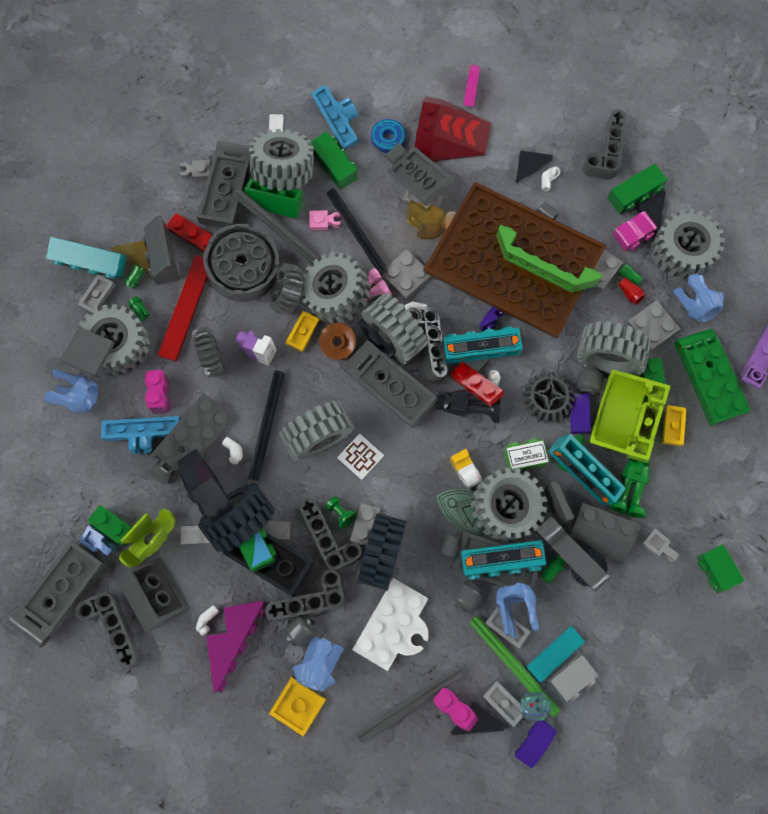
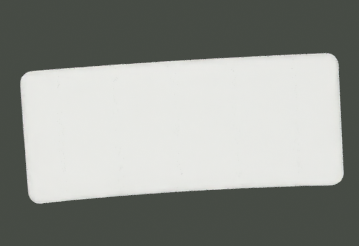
(275, 122)

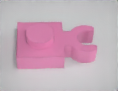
(320, 220)

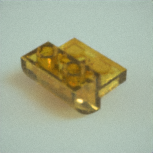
(428, 221)

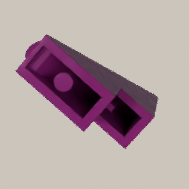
(226, 647)

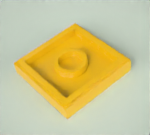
(297, 706)

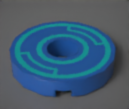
(387, 126)

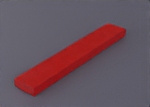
(184, 311)

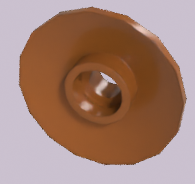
(337, 331)

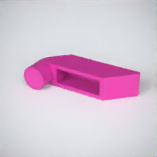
(471, 87)

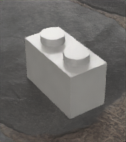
(573, 678)

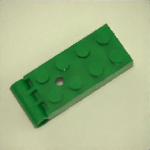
(714, 386)

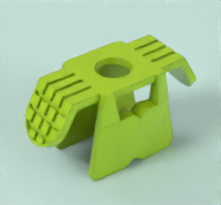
(139, 549)

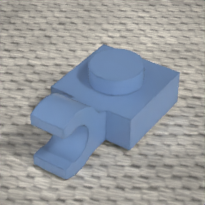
(95, 541)

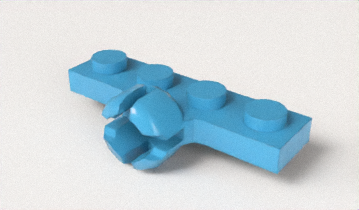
(337, 115)
(138, 431)

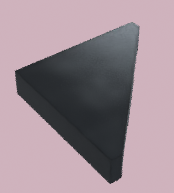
(530, 162)
(653, 208)
(374, 338)
(484, 724)

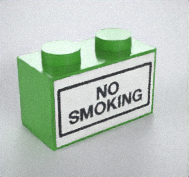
(527, 455)

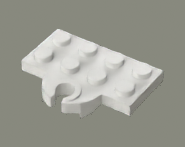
(393, 626)

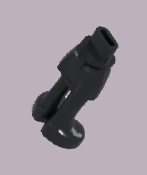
(457, 404)

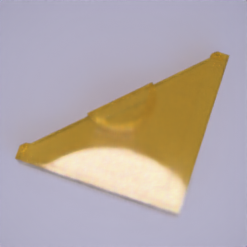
(135, 253)

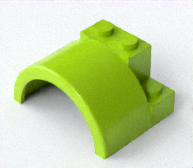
(625, 419)

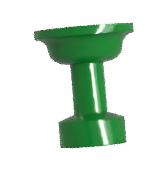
(346, 517)

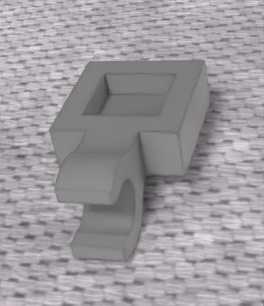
(658, 545)

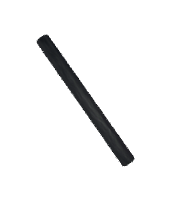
(357, 231)
(266, 425)

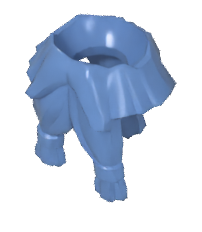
(707, 302)
(78, 397)
(514, 594)
(316, 667)

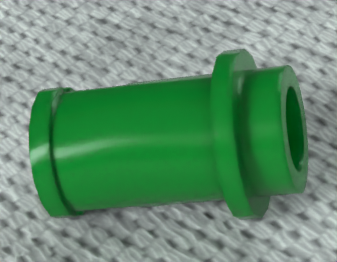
(630, 274)
(135, 276)
(136, 304)

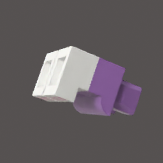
(255, 348)

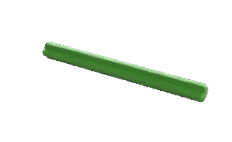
(510, 660)

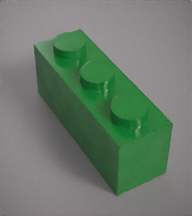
(334, 160)
(637, 189)
(282, 202)

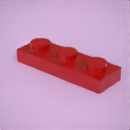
(189, 232)
(476, 384)

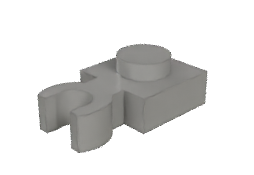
(198, 170)

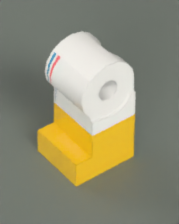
(465, 469)

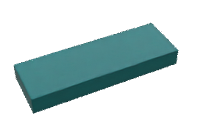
(555, 654)

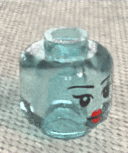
(535, 706)

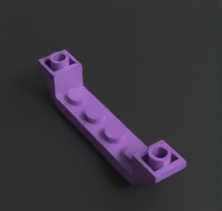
(756, 366)

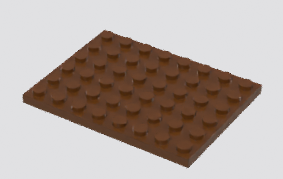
(474, 263)

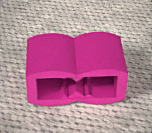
(635, 231)
(158, 388)
(459, 712)

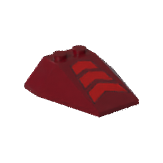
(450, 132)

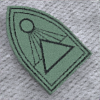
(457, 509)

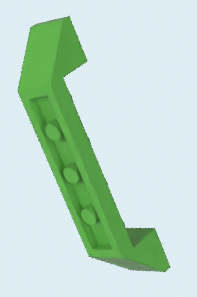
(549, 272)

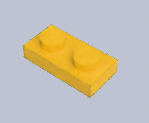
(302, 331)
(674, 425)

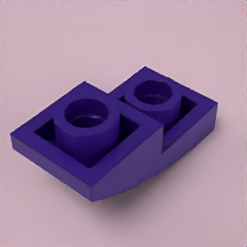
(490, 319)
(580, 414)
(536, 743)

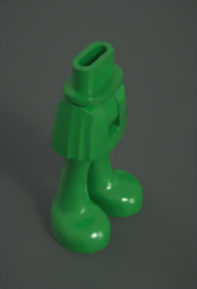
(637, 474)

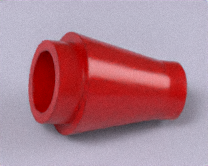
(632, 292)

